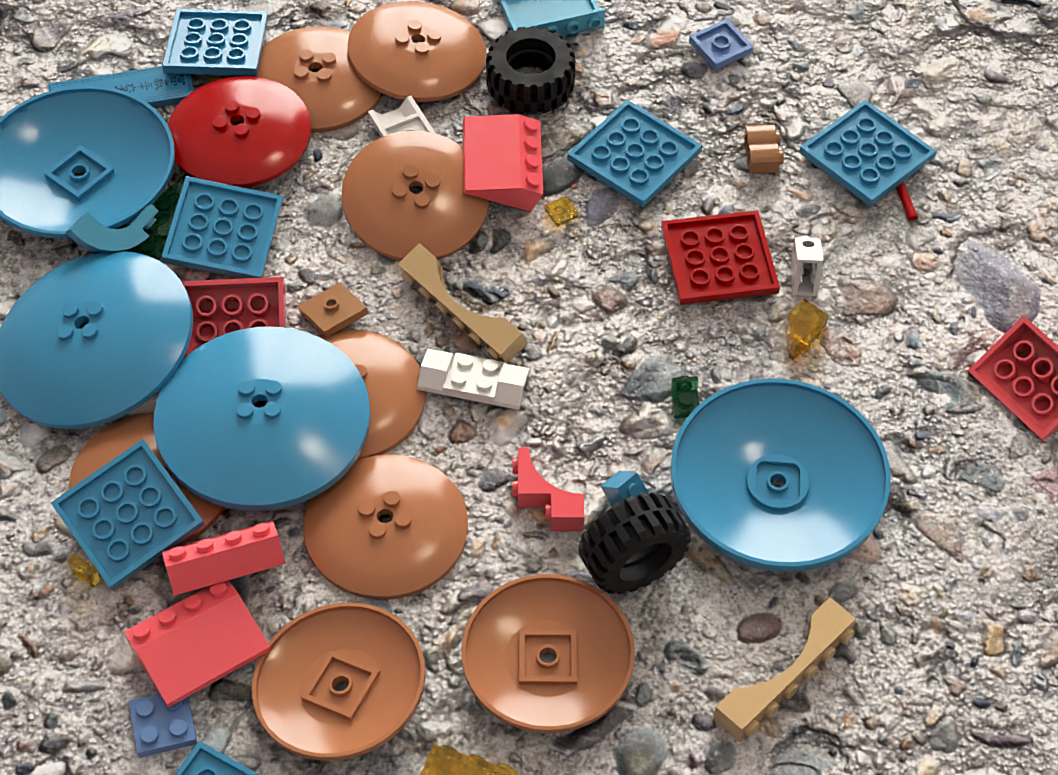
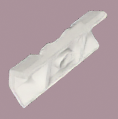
(405, 118)
(473, 378)

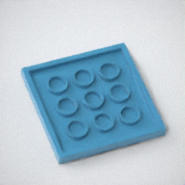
(215, 42)
(867, 152)
(634, 153)
(222, 229)
(127, 514)

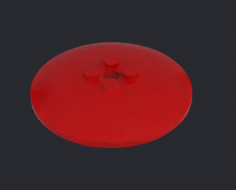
(243, 155)

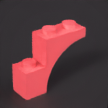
(533, 491)

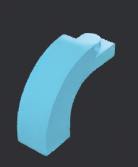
(98, 238)

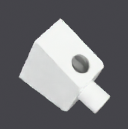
(808, 255)

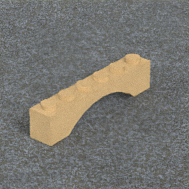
(496, 333)
(747, 706)

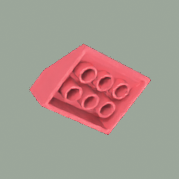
(503, 159)
(234, 305)
(1023, 376)
(223, 557)
(196, 642)

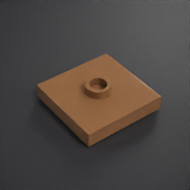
(333, 310)

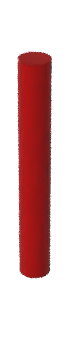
(906, 202)

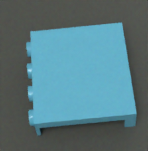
(557, 15)

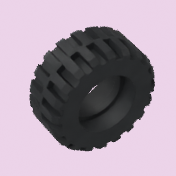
(530, 91)
(634, 543)

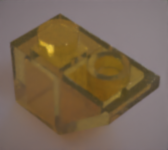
(804, 326)

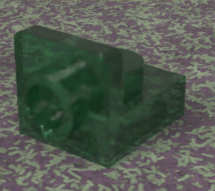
(684, 395)

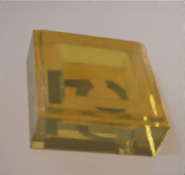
(561, 211)
(83, 570)

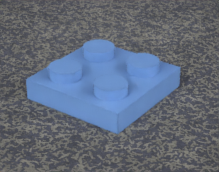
(721, 44)
(160, 727)

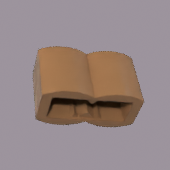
(762, 149)

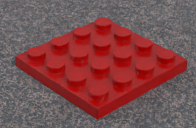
(719, 257)

